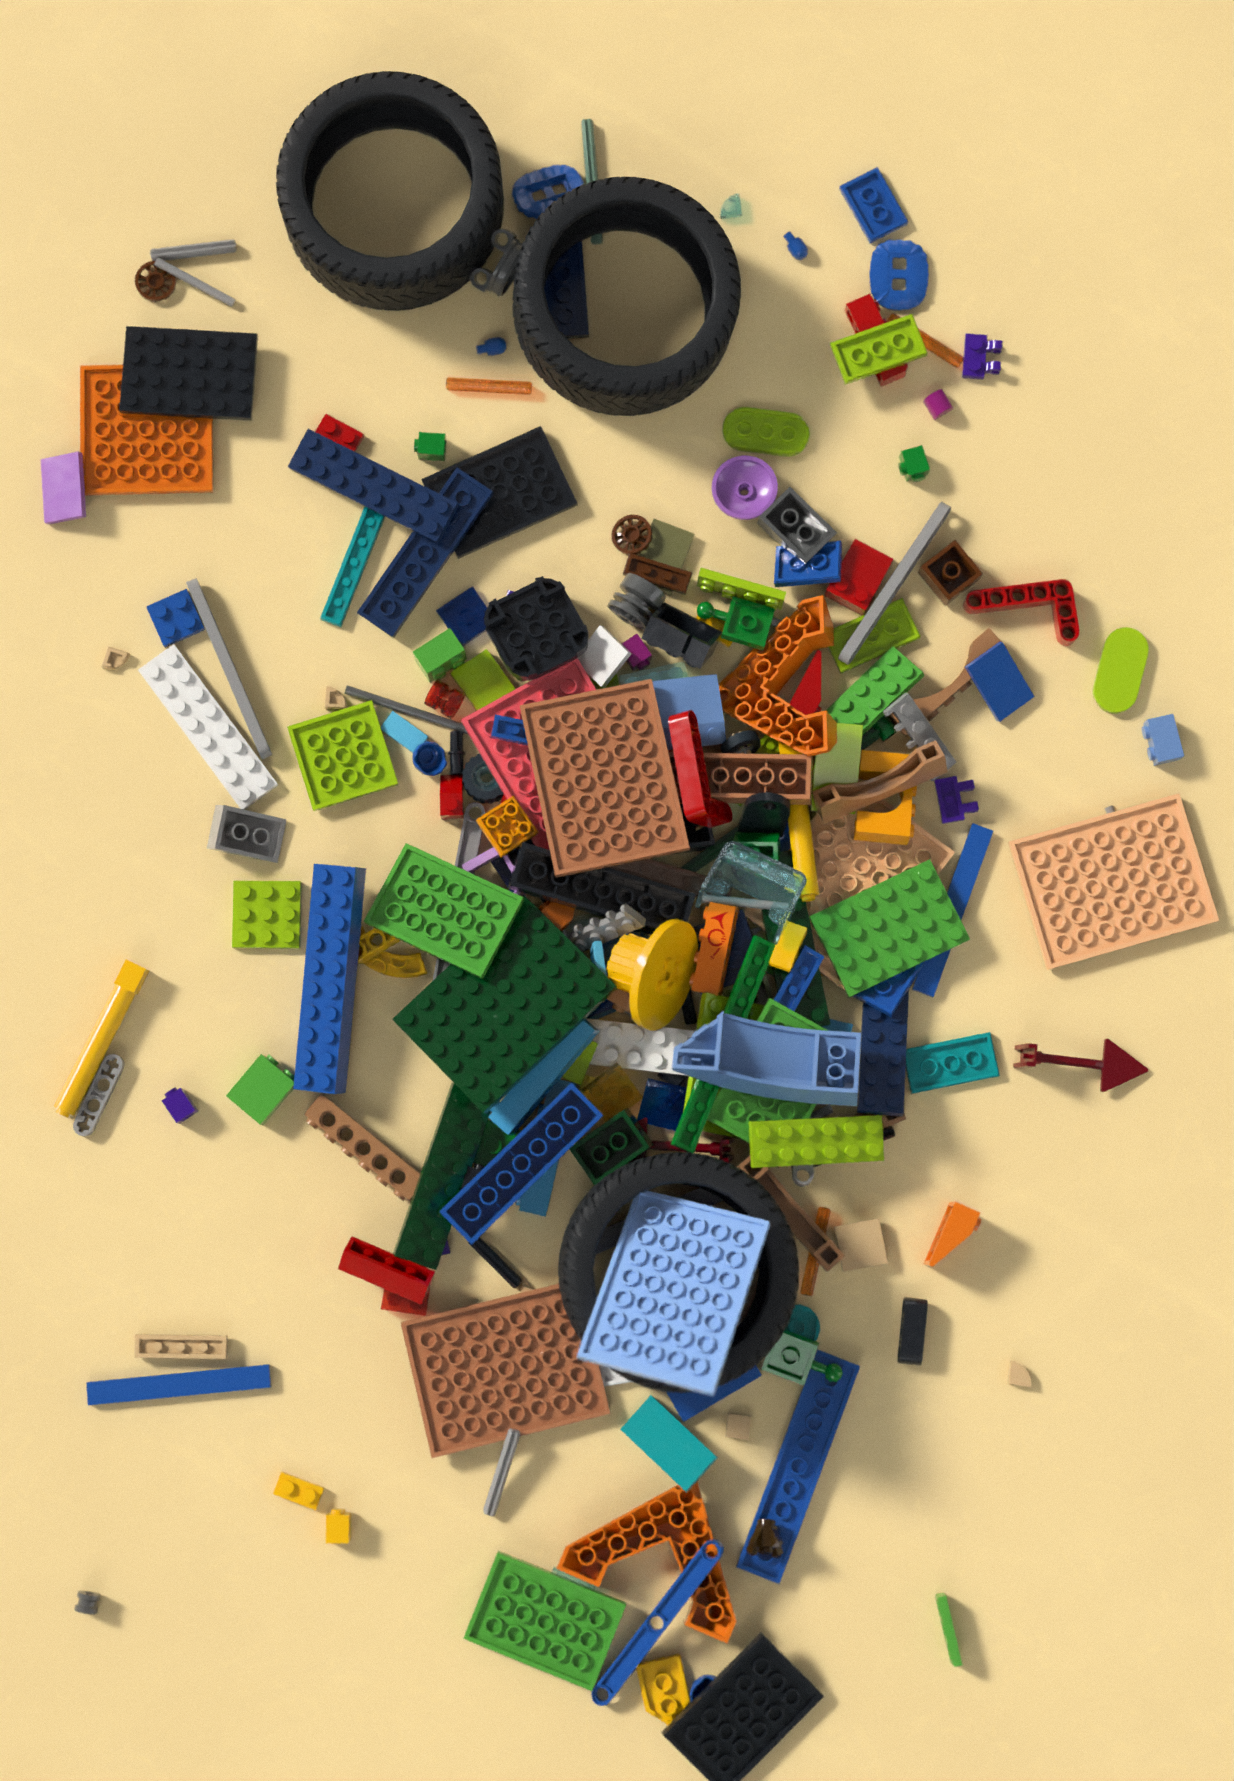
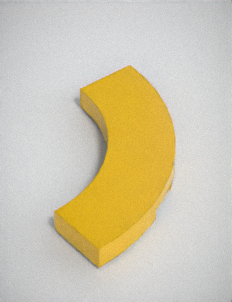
(395, 965)

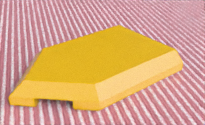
(663, 1687)

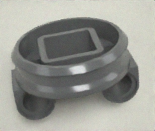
(505, 271)

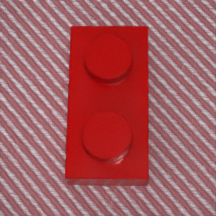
(340, 432)

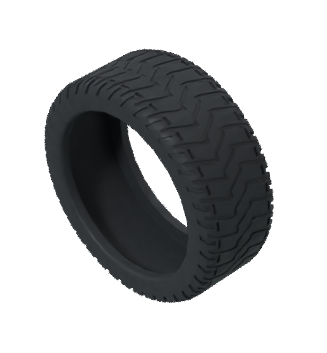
(383, 103)
(644, 208)
(777, 1263)

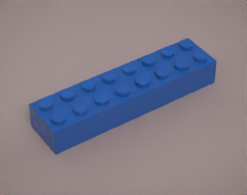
(521, 1163)

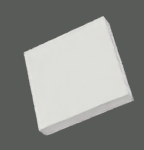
(603, 656)

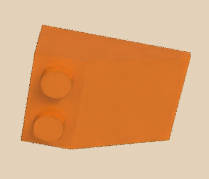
(954, 1228)

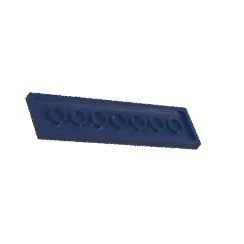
(373, 486)
(423, 559)

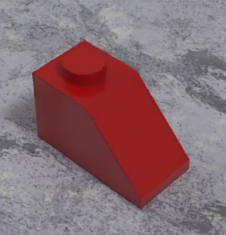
(451, 797)

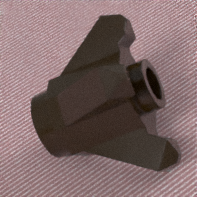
(765, 1539)

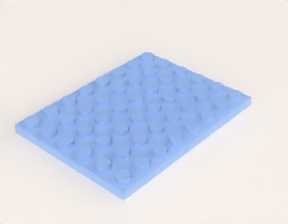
(674, 1291)

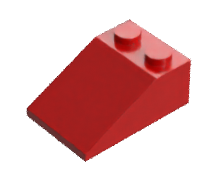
(860, 577)

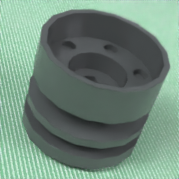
(639, 598)

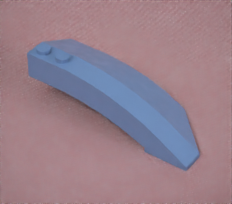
(773, 1060)

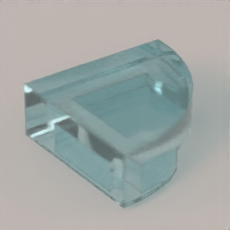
(731, 207)

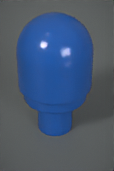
(796, 246)
(492, 346)

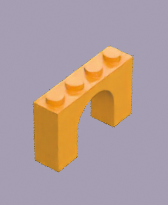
(887, 827)

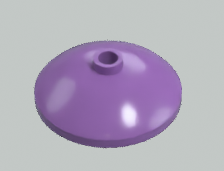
(744, 474)

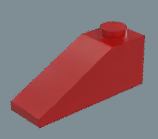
(809, 690)

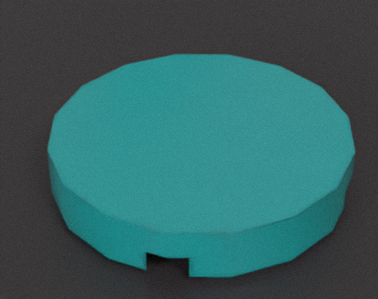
(804, 1322)

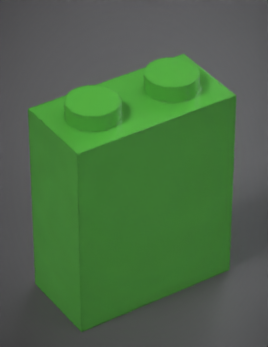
(262, 1089)

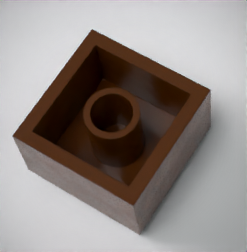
(950, 572)

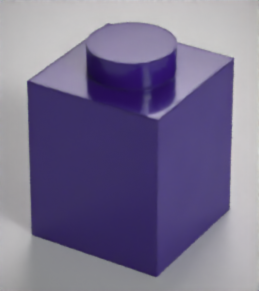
(179, 1105)

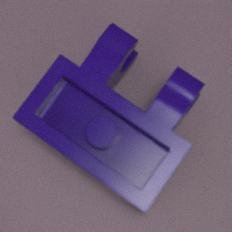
(975, 355)
(950, 801)

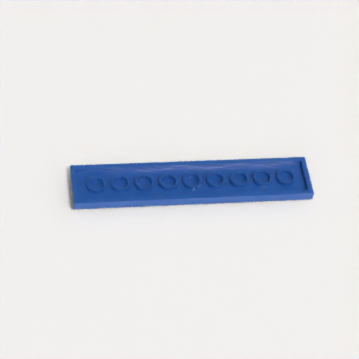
(800, 1463)

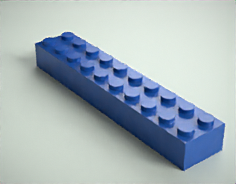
(329, 978)

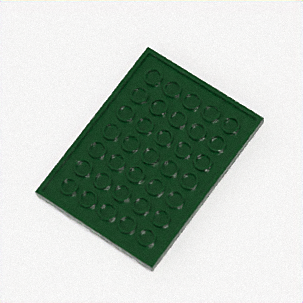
(503, 1025)

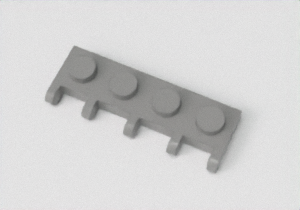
(916, 726)
(606, 929)

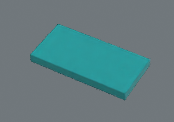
(951, 1063)
(669, 1443)

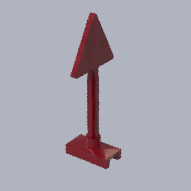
(1115, 1065)
(715, 1148)

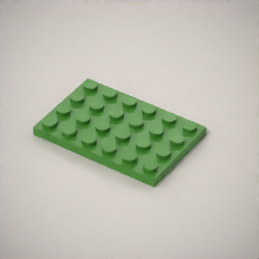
(444, 910)
(889, 928)
(736, 1109)
(545, 1620)

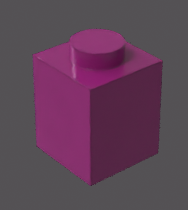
(640, 654)

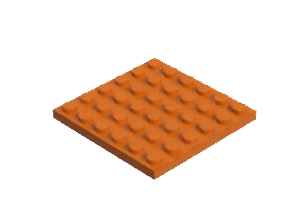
(138, 450)

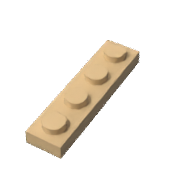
(181, 1346)

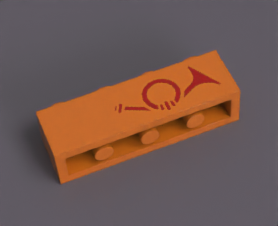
(715, 948)

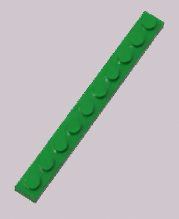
(739, 1005)

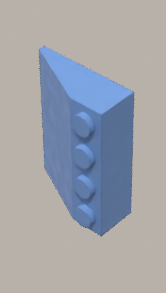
(696, 694)

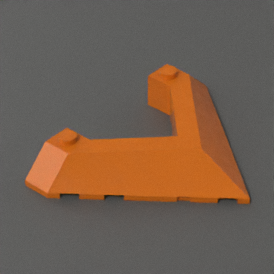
(753, 686)
(667, 1517)

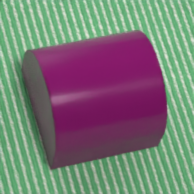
(938, 404)

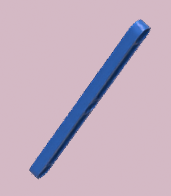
(667, 1610)

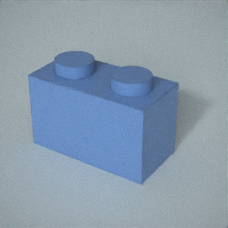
(1162, 739)

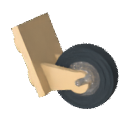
(741, 743)

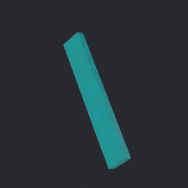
(352, 567)

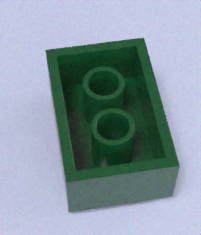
(611, 1146)

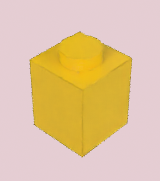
(338, 1527)

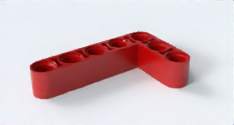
(1030, 600)
(692, 773)

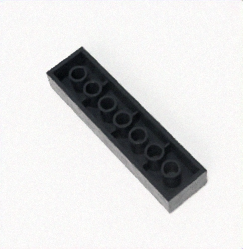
(598, 889)

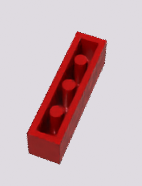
(863, 315)
(386, 1270)

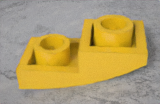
(788, 947)

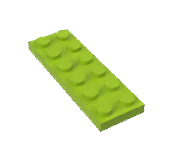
(816, 1141)

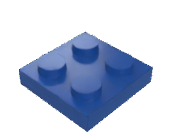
(175, 618)

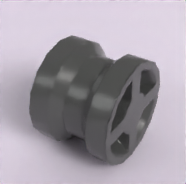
(87, 1602)

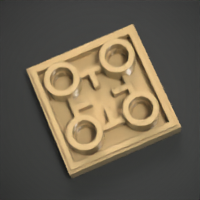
(861, 1244)

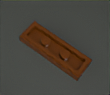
(658, 573)

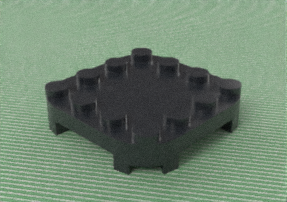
(536, 629)

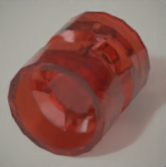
(437, 695)

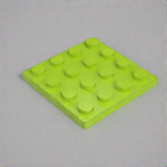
(342, 755)

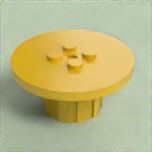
(655, 971)

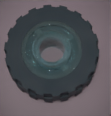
(475, 787)

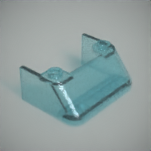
(758, 877)

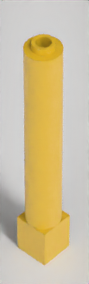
(802, 841)
(126, 987)

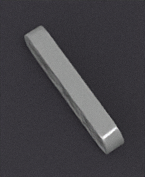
(102, 1096)

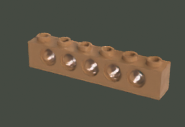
(323, 1106)

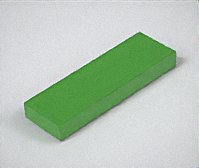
(948, 1629)

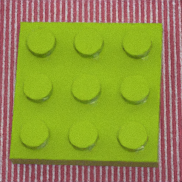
(266, 914)

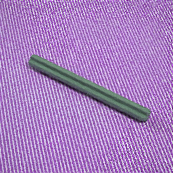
(590, 161)

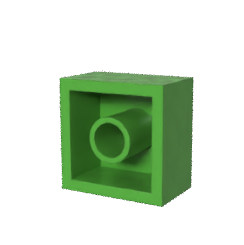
(440, 655)

